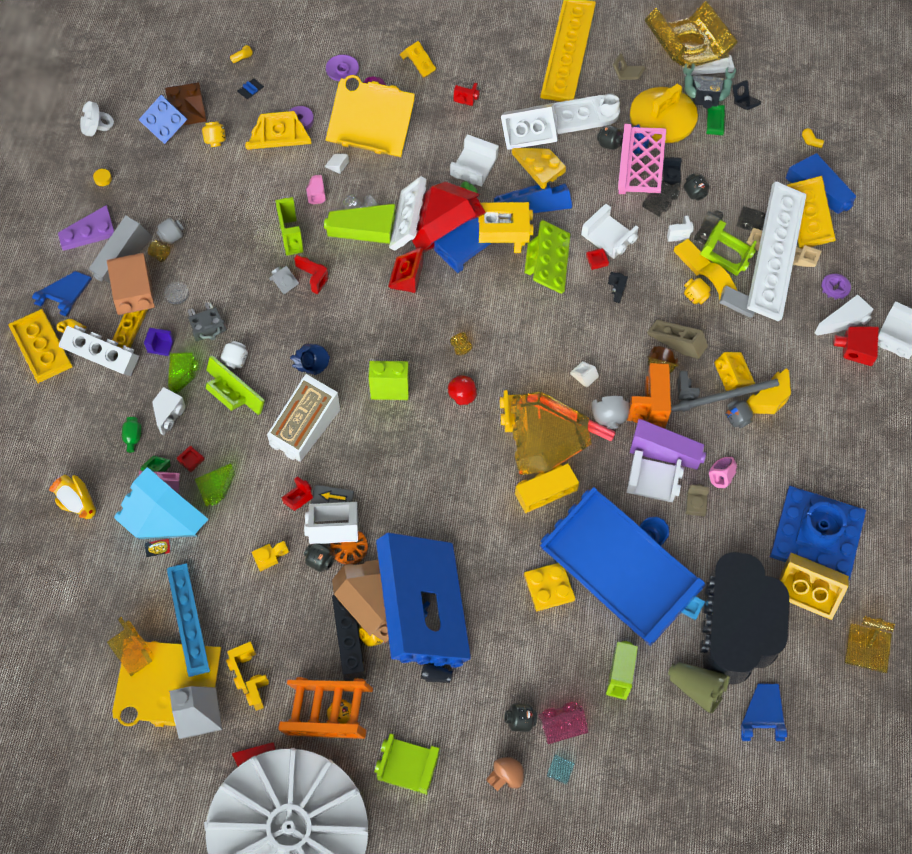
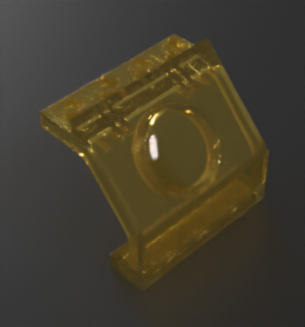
(693, 39)

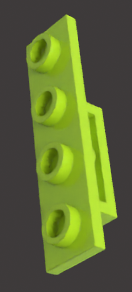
(231, 389)

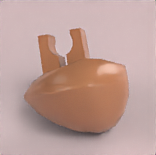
(506, 771)

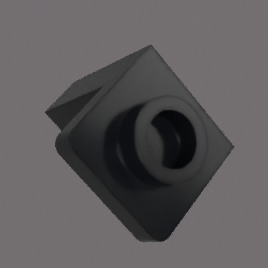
(671, 170)
(619, 284)

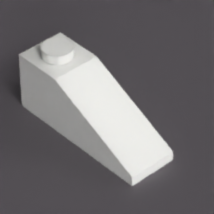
(849, 315)

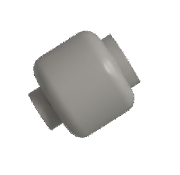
(170, 231)

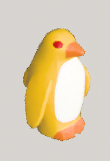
(73, 496)

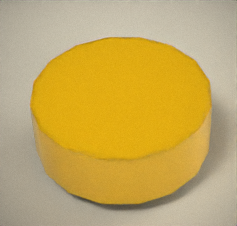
(102, 177)

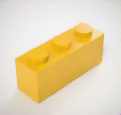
(546, 487)

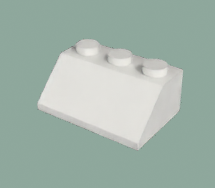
(530, 126)

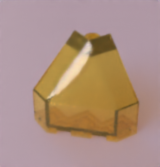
(546, 432)

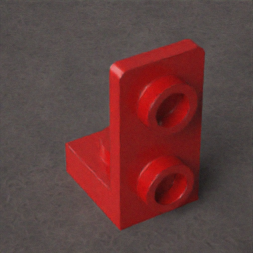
(318, 271)

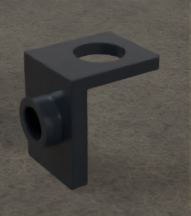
(744, 100)

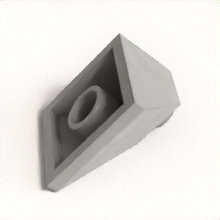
(195, 711)

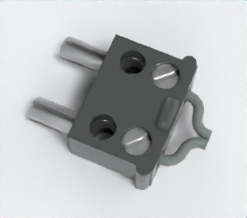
(206, 323)

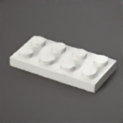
(408, 213)

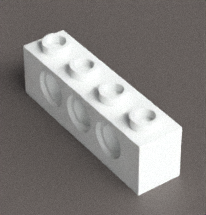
(72, 342)

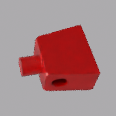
(859, 344)

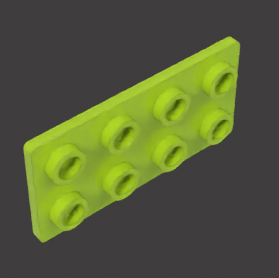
(548, 257)

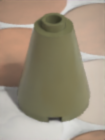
(700, 684)

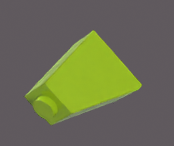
(622, 670)

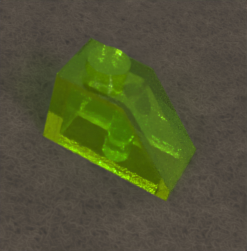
(181, 370)
(215, 484)

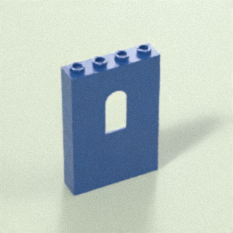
(407, 569)

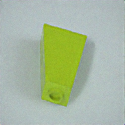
(362, 224)

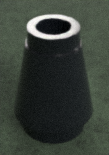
(434, 673)

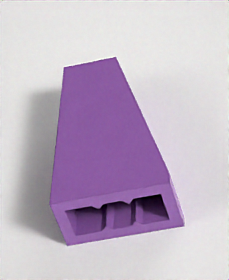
(666, 445)

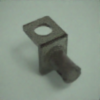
(708, 224)

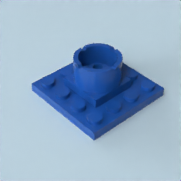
(818, 530)

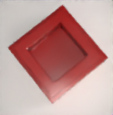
(597, 258)
(190, 459)

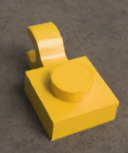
(267, 556)

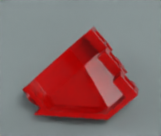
(444, 210)

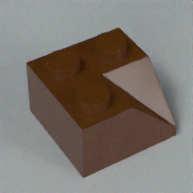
(188, 101)

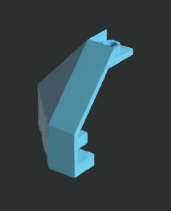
(158, 510)

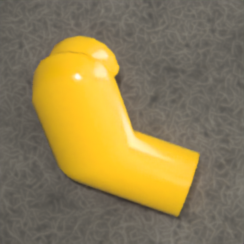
(246, 52)
(810, 138)
(61, 326)

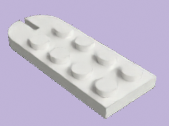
(586, 113)

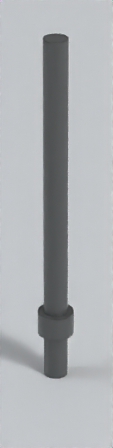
(685, 405)

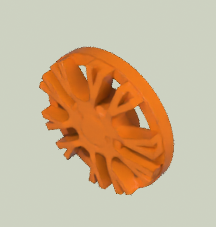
(350, 548)

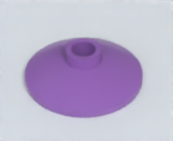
(341, 67)

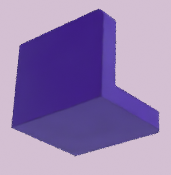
(159, 341)

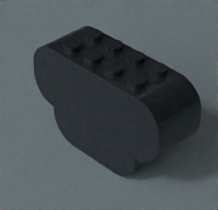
(743, 617)

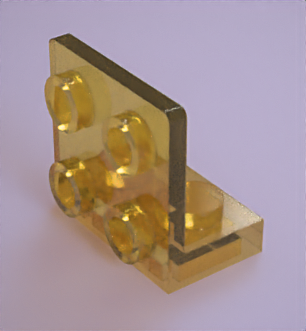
(130, 648)

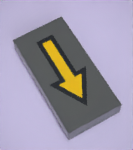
(326, 494)

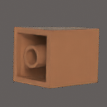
(130, 283)

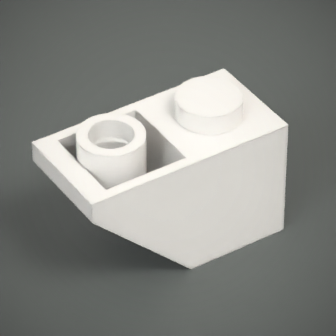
(167, 408)

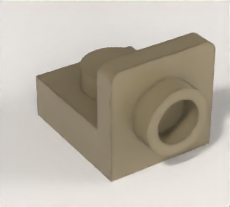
(696, 500)

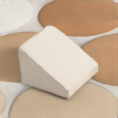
(338, 162)
(585, 373)

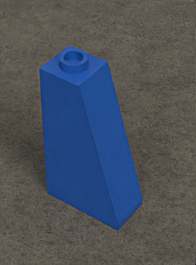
(837, 192)

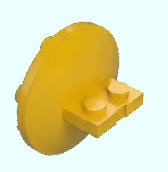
(665, 109)

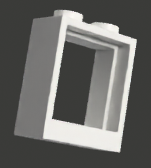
(333, 531)

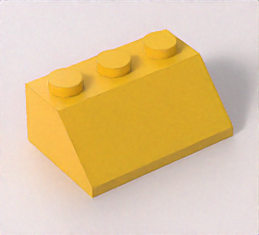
(813, 585)

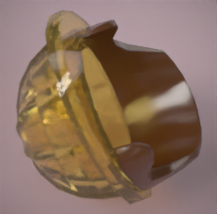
(662, 355)

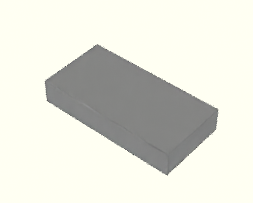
(735, 301)

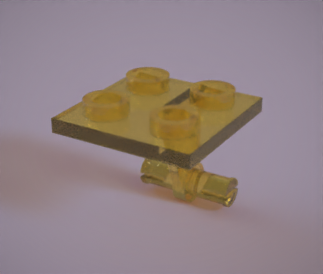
(869, 646)

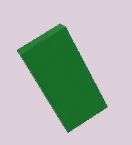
(715, 120)

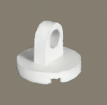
(92, 119)

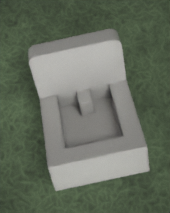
(284, 279)

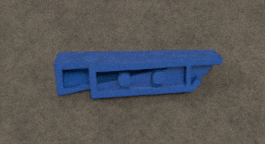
(540, 199)

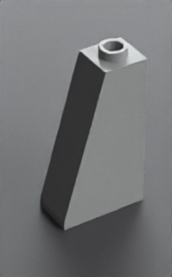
(126, 240)

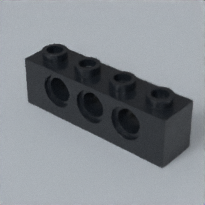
(348, 642)

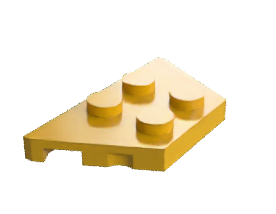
(278, 131)
(540, 164)

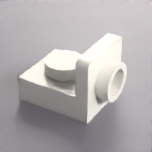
(680, 231)

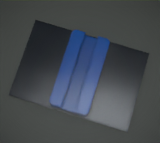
(250, 88)

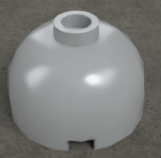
(611, 411)

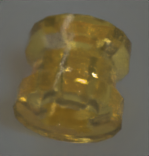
(158, 250)
(461, 344)

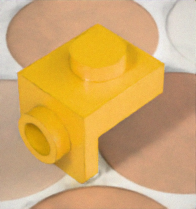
(253, 696)

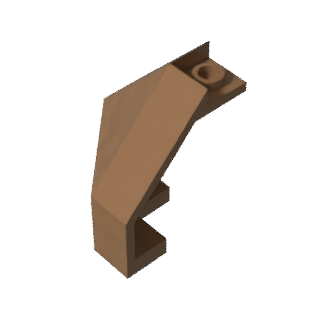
(362, 595)

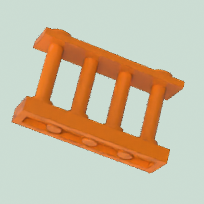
(332, 728)

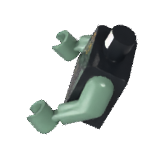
(706, 89)

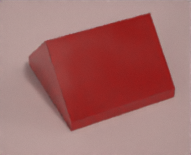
(407, 271)

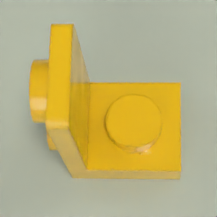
(419, 58)
(240, 654)

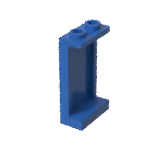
(460, 245)

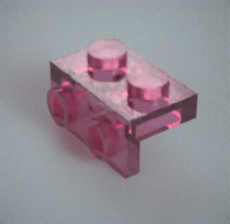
(563, 722)

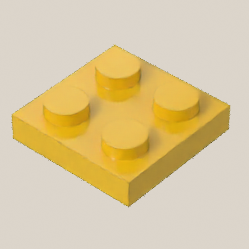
(549, 586)

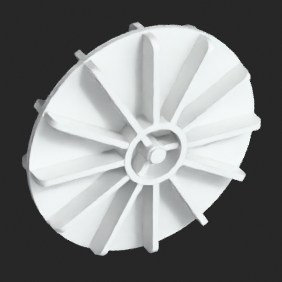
(287, 806)

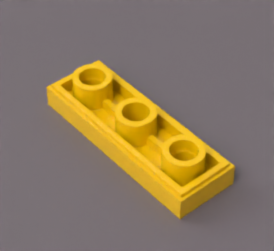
(129, 328)

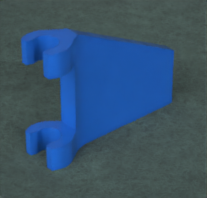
(63, 291)
(764, 712)

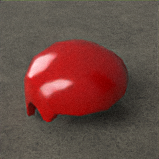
(462, 390)

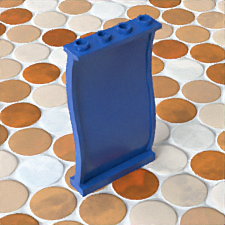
(622, 565)

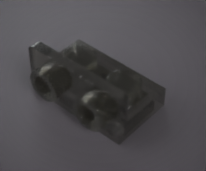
(661, 202)
(751, 219)

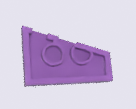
(87, 230)

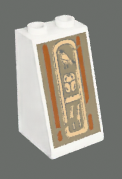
(304, 418)

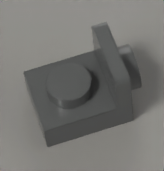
(684, 387)

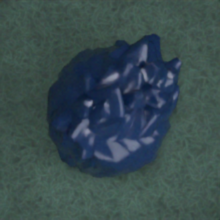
(311, 359)

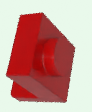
(465, 95)
(298, 496)

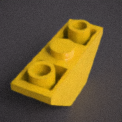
(772, 399)

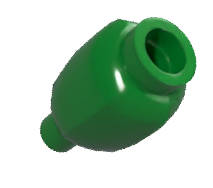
(131, 433)

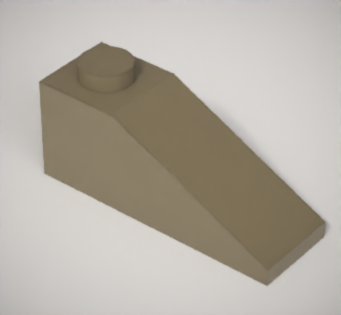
(682, 339)

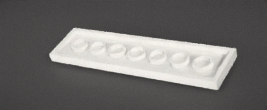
(776, 251)

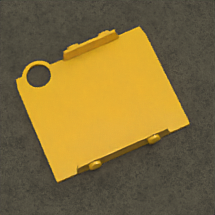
(371, 117)
(151, 685)

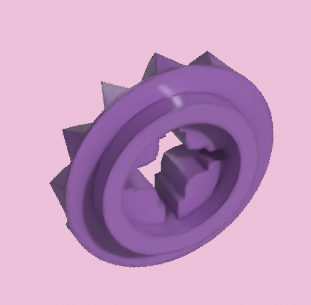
(832, 280)

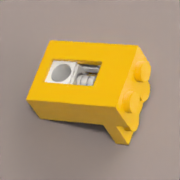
(501, 228)

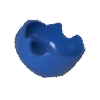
(656, 529)

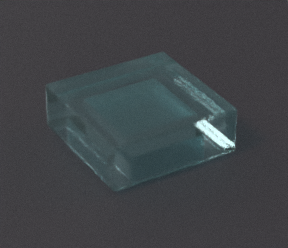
(560, 769)

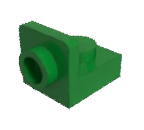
(156, 464)

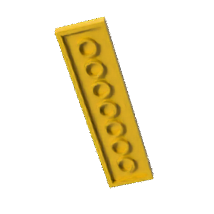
(568, 50)

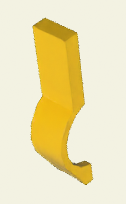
(700, 265)

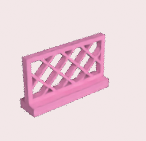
(626, 159)

